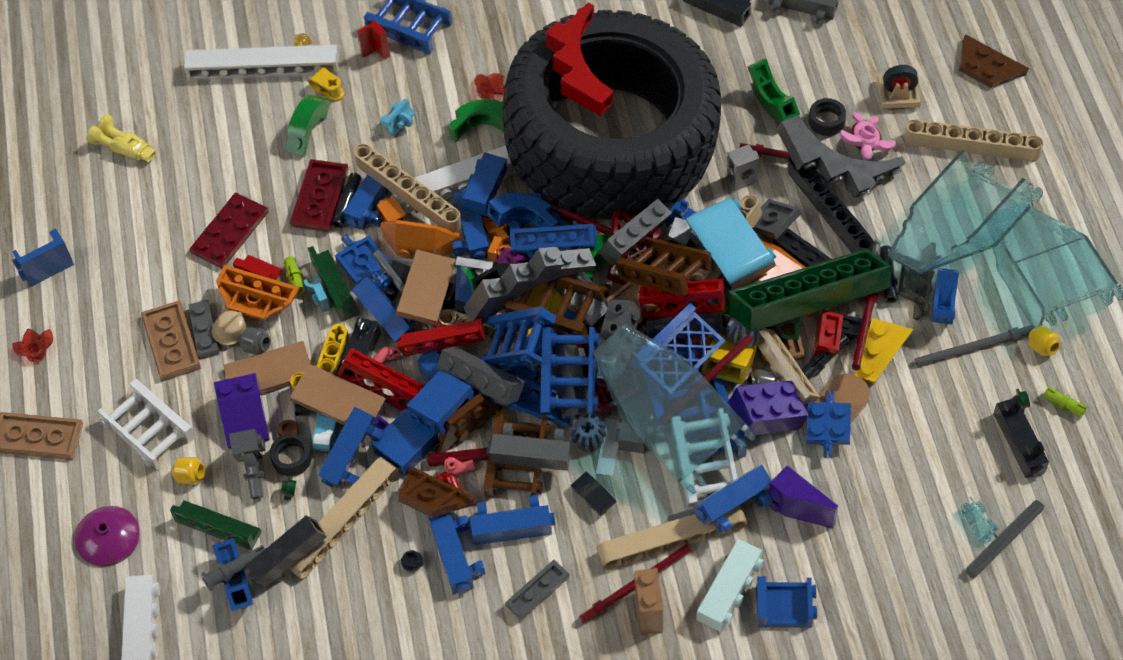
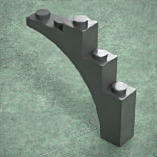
(809, 151)
(521, 277)

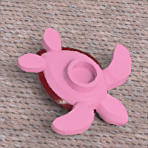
(866, 137)

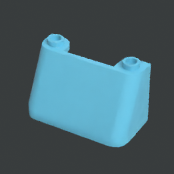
(732, 242)

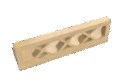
(785, 365)

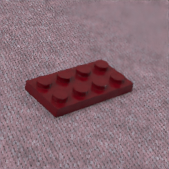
(319, 195)
(228, 230)

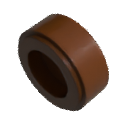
(288, 427)

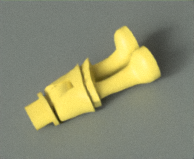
(123, 143)

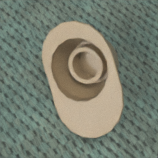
(230, 326)

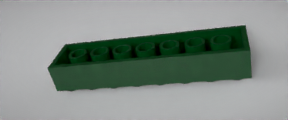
(808, 290)

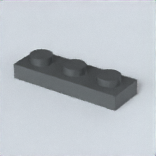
(202, 327)
(537, 589)

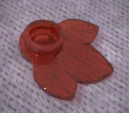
(489, 85)
(33, 343)

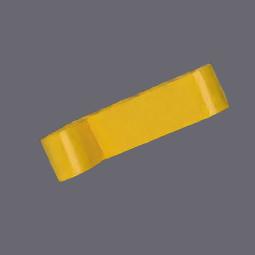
(331, 346)

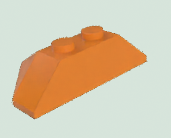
(408, 237)
(254, 293)

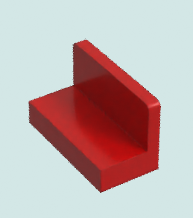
(373, 39)
(257, 267)
(828, 333)

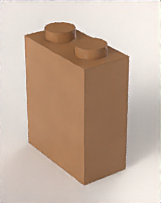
(648, 601)

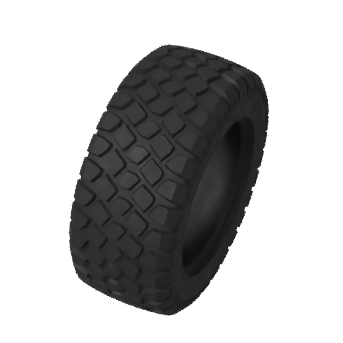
(606, 173)

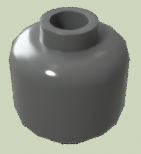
(254, 340)
(761, 377)

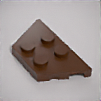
(988, 64)
(466, 420)
(432, 495)

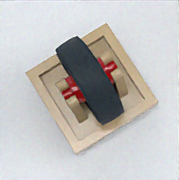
(899, 87)

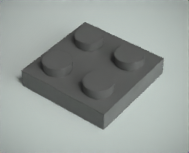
(775, 218)

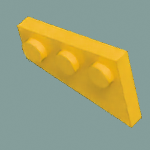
(881, 346)

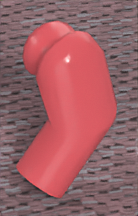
(387, 354)
(457, 467)

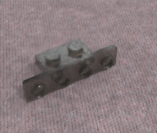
(917, 289)

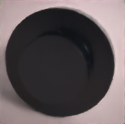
(411, 561)

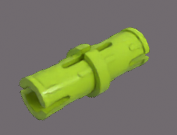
(293, 274)
(1065, 402)

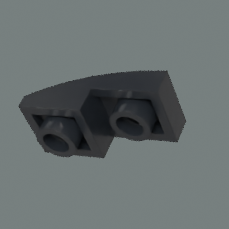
(593, 493)

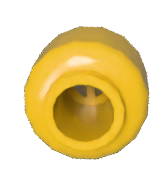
(1044, 341)
(188, 470)

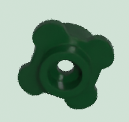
(1023, 397)
(288, 488)

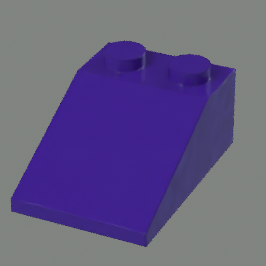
(241, 406)
(801, 500)

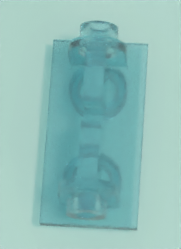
(975, 512)

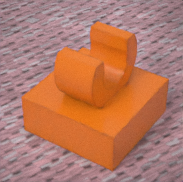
(496, 248)

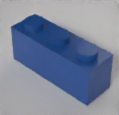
(484, 183)

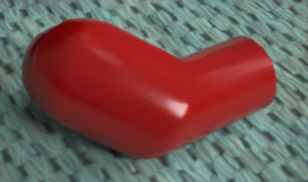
(448, 478)

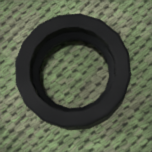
(823, 128)
(286, 441)

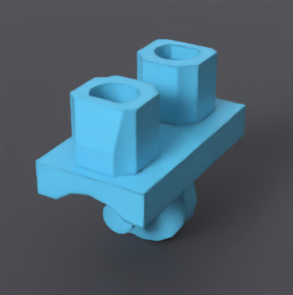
(398, 118)

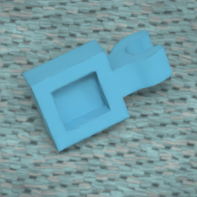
(319, 296)

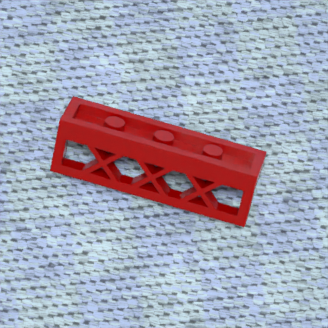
(699, 291)
(441, 338)
(382, 378)

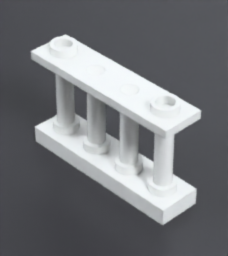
(153, 405)
(711, 466)

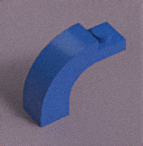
(520, 207)
(944, 296)
(237, 588)

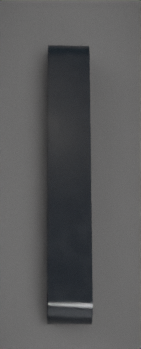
(831, 208)

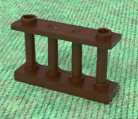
(664, 279)
(562, 324)
(494, 483)

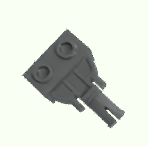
(681, 234)
(248, 447)

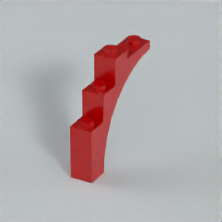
(577, 80)

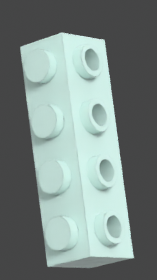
(729, 585)

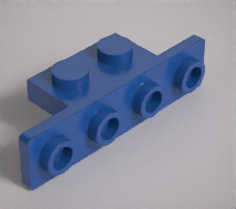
(531, 402)

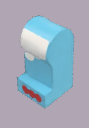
(324, 433)

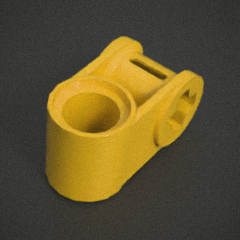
(327, 84)

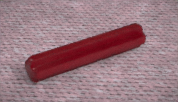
(438, 459)

